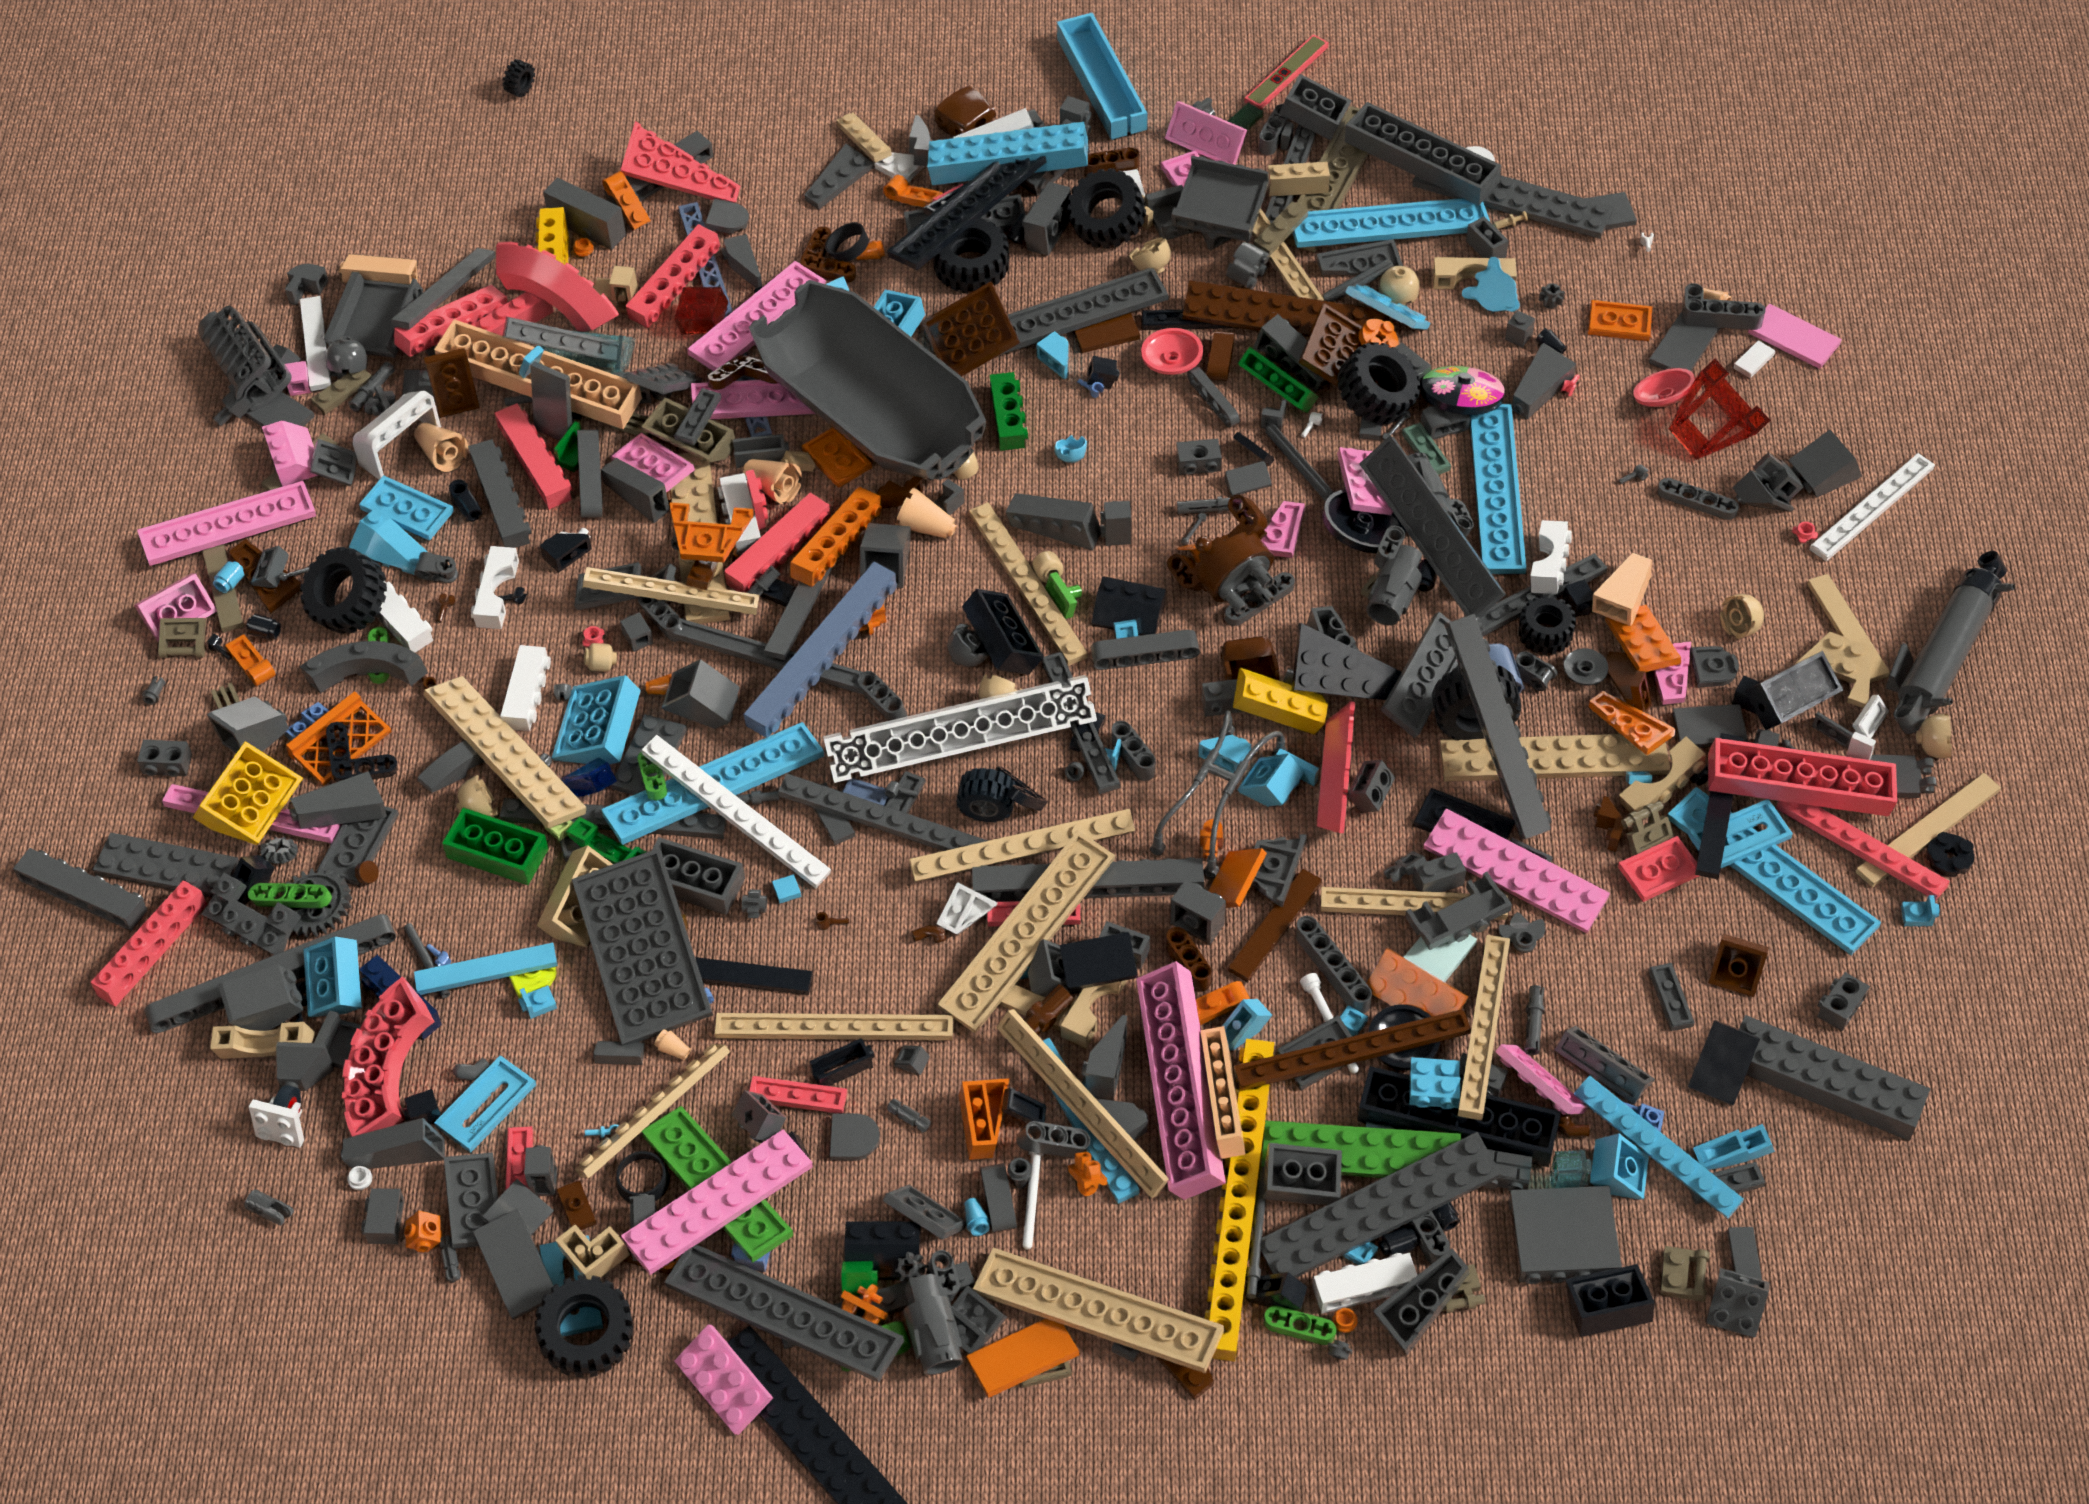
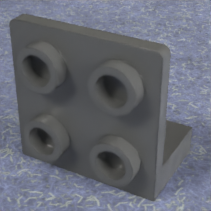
(1738, 1302)

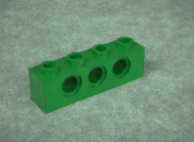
(1278, 380)
(1007, 411)

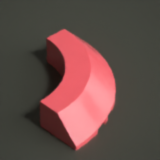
(554, 282)
(1336, 769)
(378, 1057)

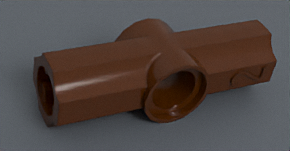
(1044, 1013)

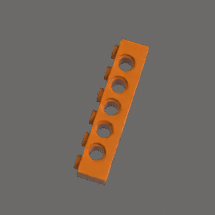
(835, 536)

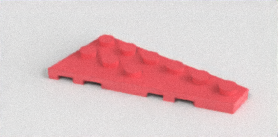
(669, 166)

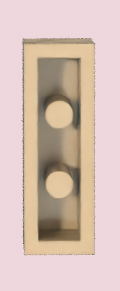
(1298, 179)

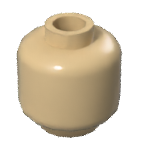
(1045, 564)
(600, 657)

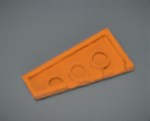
(1635, 725)

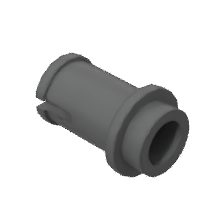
(152, 693)

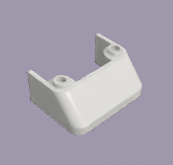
(390, 424)

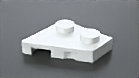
(899, 164)
(964, 909)

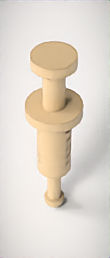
(1511, 220)

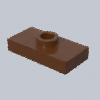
(576, 1205)

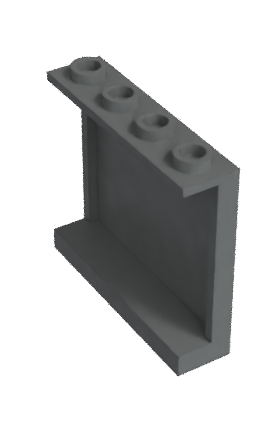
(1221, 198)
(367, 313)
(1564, 1232)

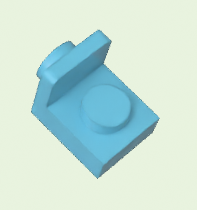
(1920, 912)
(537, 1001)

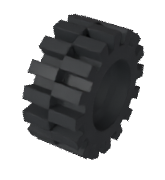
(518, 78)

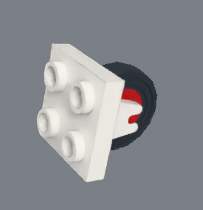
(279, 1117)

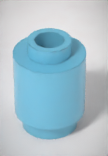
(228, 577)

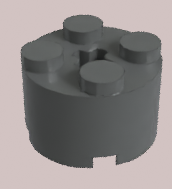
(1248, 265)

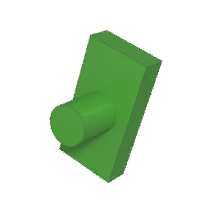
(1063, 596)

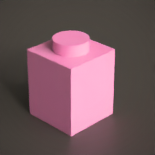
(300, 381)

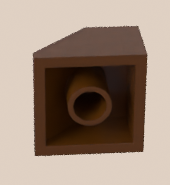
(1738, 965)

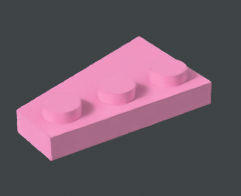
(1284, 529)
(1673, 679)

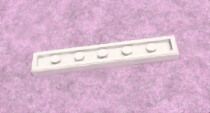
(314, 343)

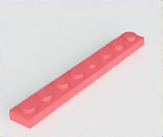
(1866, 847)

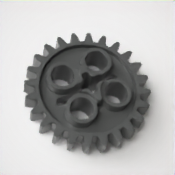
(329, 914)

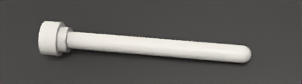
(1311, 984)
(1031, 1200)

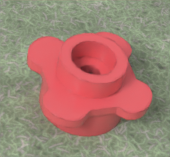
(1805, 532)
(591, 632)

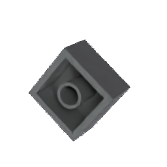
(1198, 911)

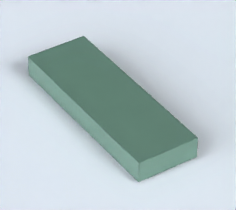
(1422, 442)

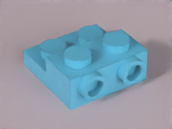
(1434, 1083)

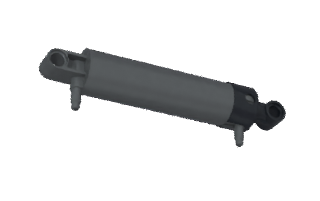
(1950, 642)

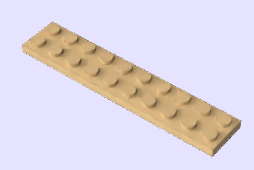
(698, 492)
(505, 752)
(1555, 757)
(1017, 939)
(1099, 1310)

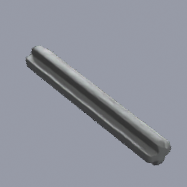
(1361, 279)

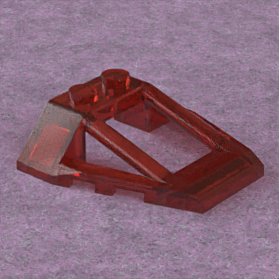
(1729, 401)

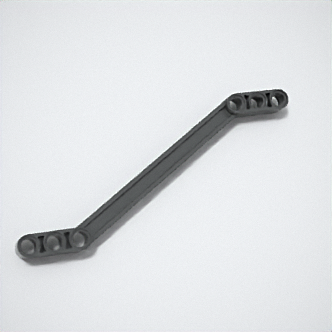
(748, 649)

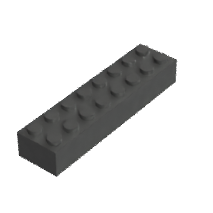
(1423, 153)
(1835, 1080)

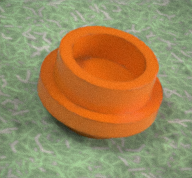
(583, 247)
(1345, 1320)

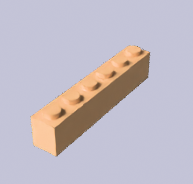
(1222, 1092)

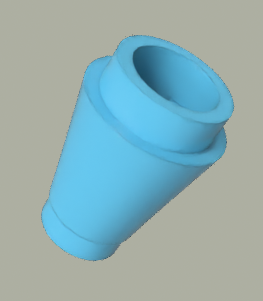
(976, 1218)

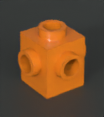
(422, 1231)

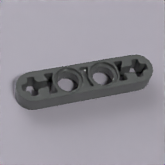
(1213, 397)
(1696, 501)
(1284, 590)

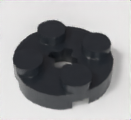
(1951, 843)

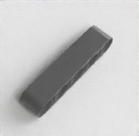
(589, 473)
(1145, 649)
(1331, 954)

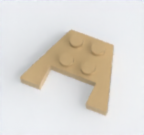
(1849, 662)

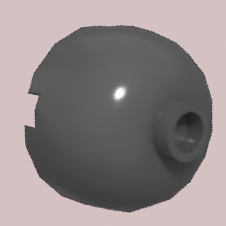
(346, 355)
(966, 647)

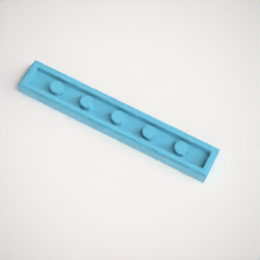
(485, 968)

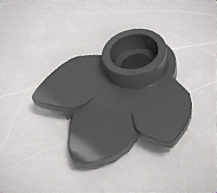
(1522, 930)

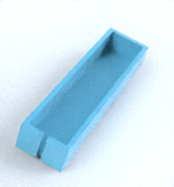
(1102, 76)
(967, 157)

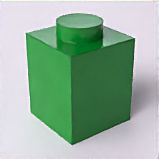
(858, 1274)

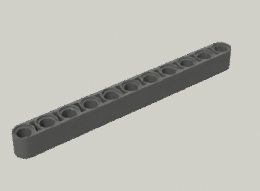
(206, 997)

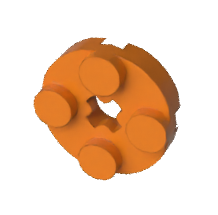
(1379, 328)

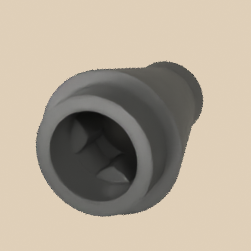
(1019, 1171)

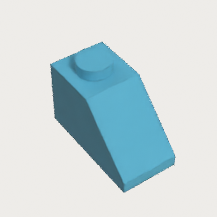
(1054, 353)
(1230, 754)
(1245, 1022)

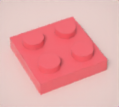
(757, 498)

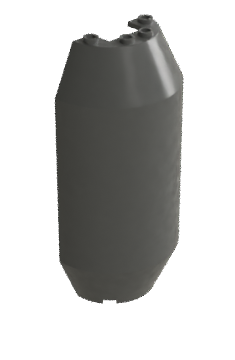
(871, 382)

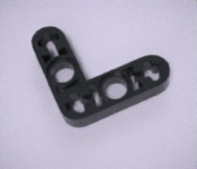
(345, 761)
(1023, 793)

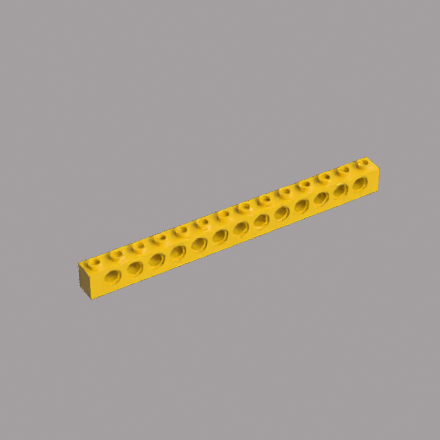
(1242, 1207)

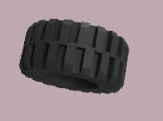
(1097, 188)
(976, 272)
(1366, 396)
(323, 581)
(1455, 709)
(569, 1298)

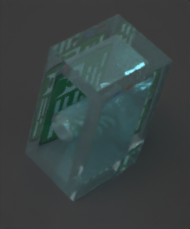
(1570, 1169)

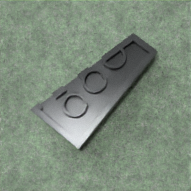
(839, 175)
(1358, 258)

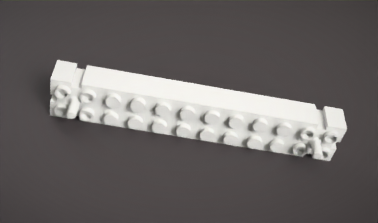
(960, 728)

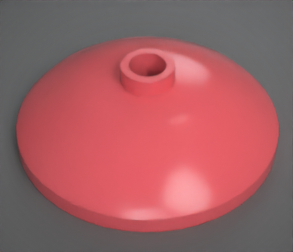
(1172, 351)
(1664, 387)

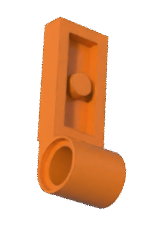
(899, 190)
(625, 197)
(250, 661)
(1220, 1001)

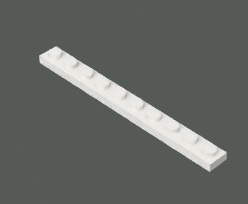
(736, 811)

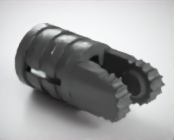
(268, 1207)

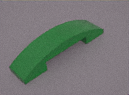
(587, 833)

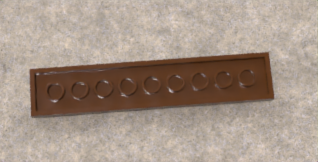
(1255, 308)

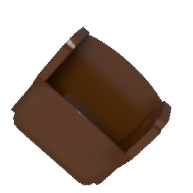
(963, 112)
(1250, 654)

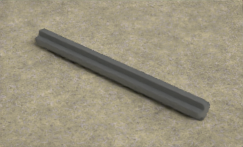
(1299, 461)

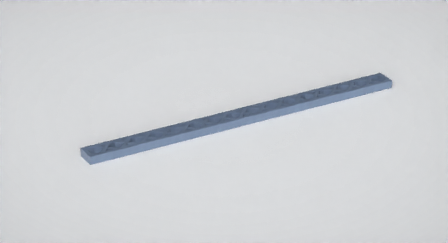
(714, 275)

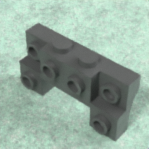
(1462, 917)
(253, 928)

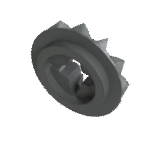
(286, 853)

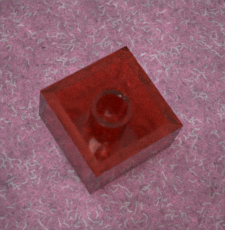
(700, 309)

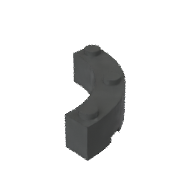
(363, 658)

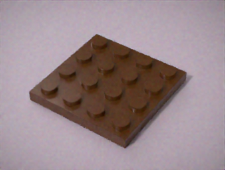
(971, 330)
(1330, 344)

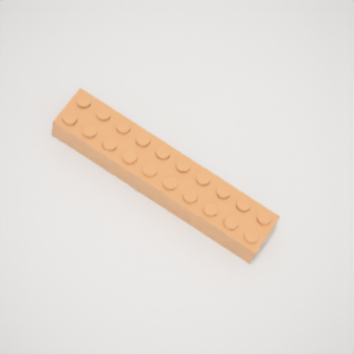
(499, 361)

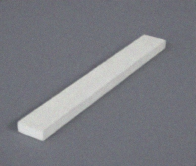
(1871, 507)

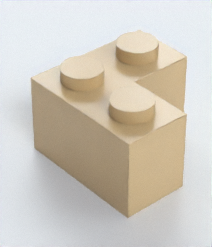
(619, 288)
(592, 1256)

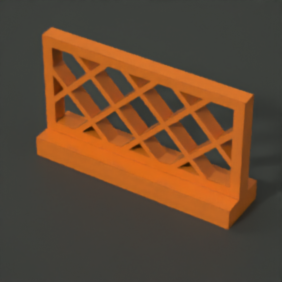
(317, 731)

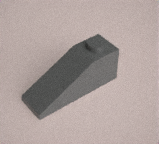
(741, 259)

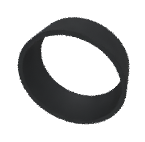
(843, 233)
(658, 1191)

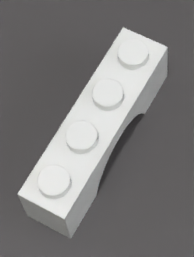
(500, 566)
(1548, 573)

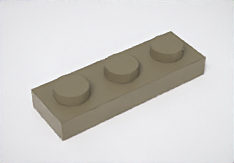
(1281, 228)
(340, 391)

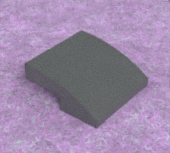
(333, 462)
(518, 1196)
(975, 1319)

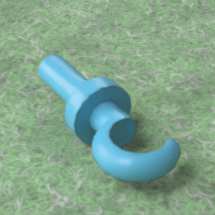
(602, 1131)

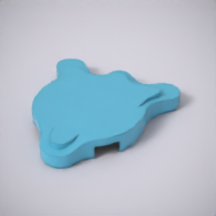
(1495, 289)

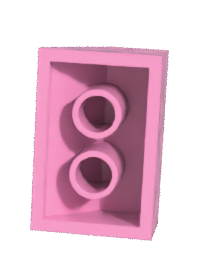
(290, 451)
(179, 600)

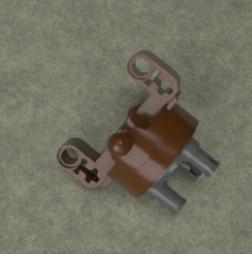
(1231, 562)

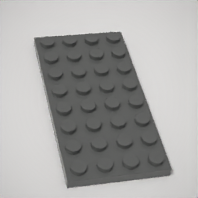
(642, 947)

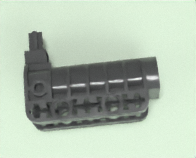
(243, 362)

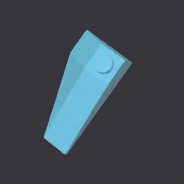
(386, 542)

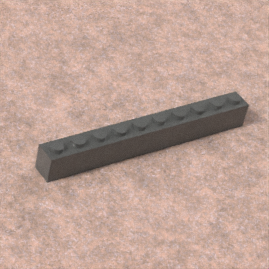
(1497, 726)
(1119, 880)

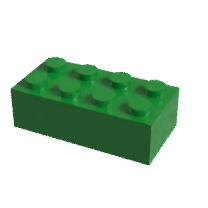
(495, 846)

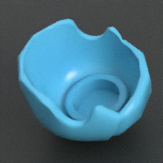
(1070, 449)

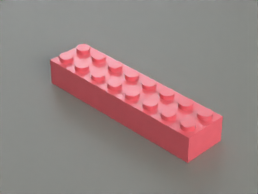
(1802, 777)

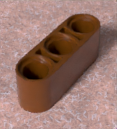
(1119, 159)
(1220, 355)
(1187, 949)

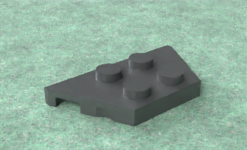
(1278, 866)

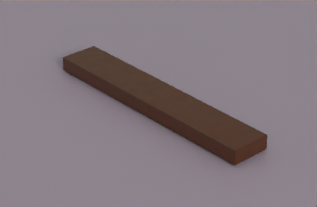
(1274, 926)

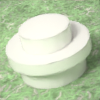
(359, 1178)

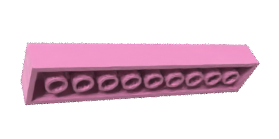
(1180, 1081)

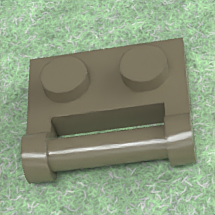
(182, 630)
(1675, 1273)

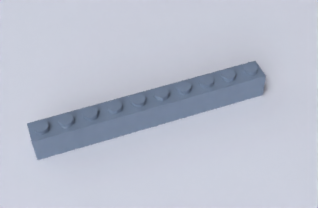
(820, 650)

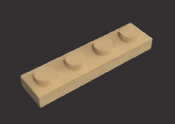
(864, 137)

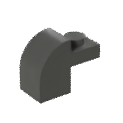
(305, 278)
(1779, 475)

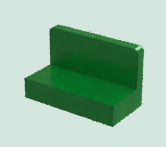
(566, 450)

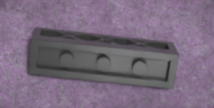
(1604, 1064)

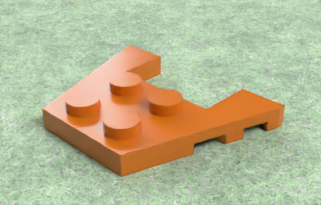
(707, 540)

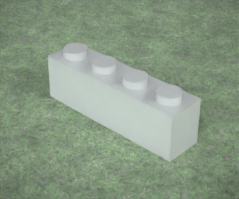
(1015, 121)
(737, 495)
(404, 621)
(525, 687)
(1363, 1282)

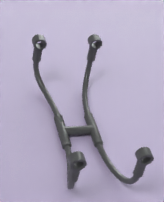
(1233, 778)

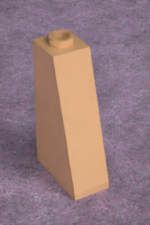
(379, 269)
(1624, 590)

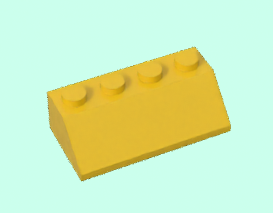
(1278, 702)

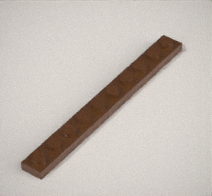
(1352, 1049)

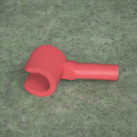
(1569, 386)

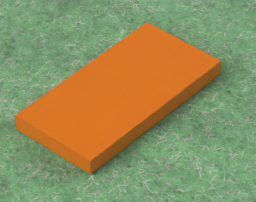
(1022, 1356)

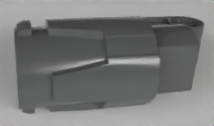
(1454, 507)
(1396, 580)
(931, 1316)

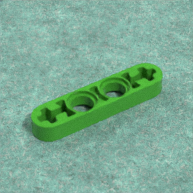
(290, 892)

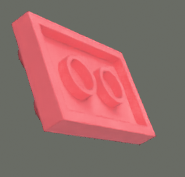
(1659, 868)

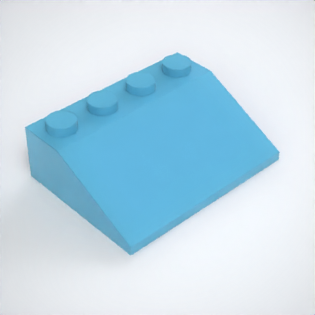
(597, 721)

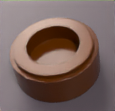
(366, 872)

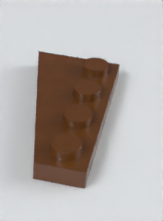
(248, 557)

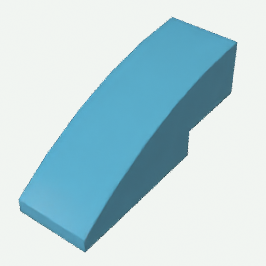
(1734, 1148)

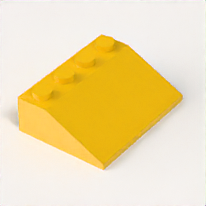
(247, 795)

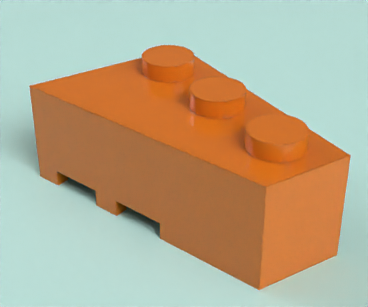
(982, 1115)

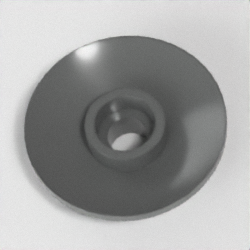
(1589, 660)

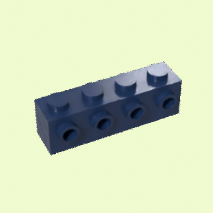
(380, 976)

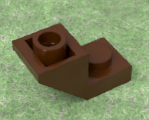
(895, 495)
(1609, 819)

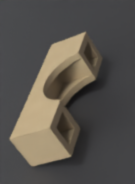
(1450, 270)
(1685, 760)
(1080, 1023)
(244, 1043)

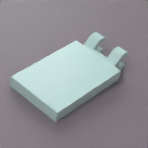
(1442, 959)

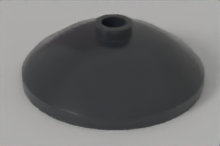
(1399, 1015)

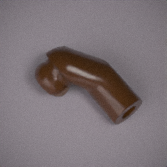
(1571, 1129)

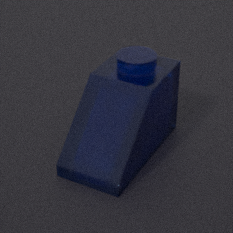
(590, 778)

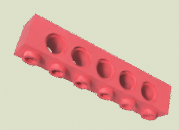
(673, 276)
(435, 324)
(149, 943)

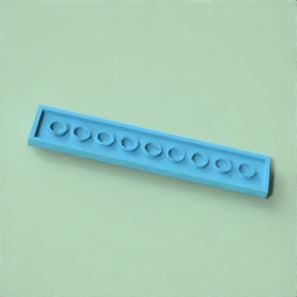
(1387, 222)
(1497, 491)
(734, 771)
(1789, 882)

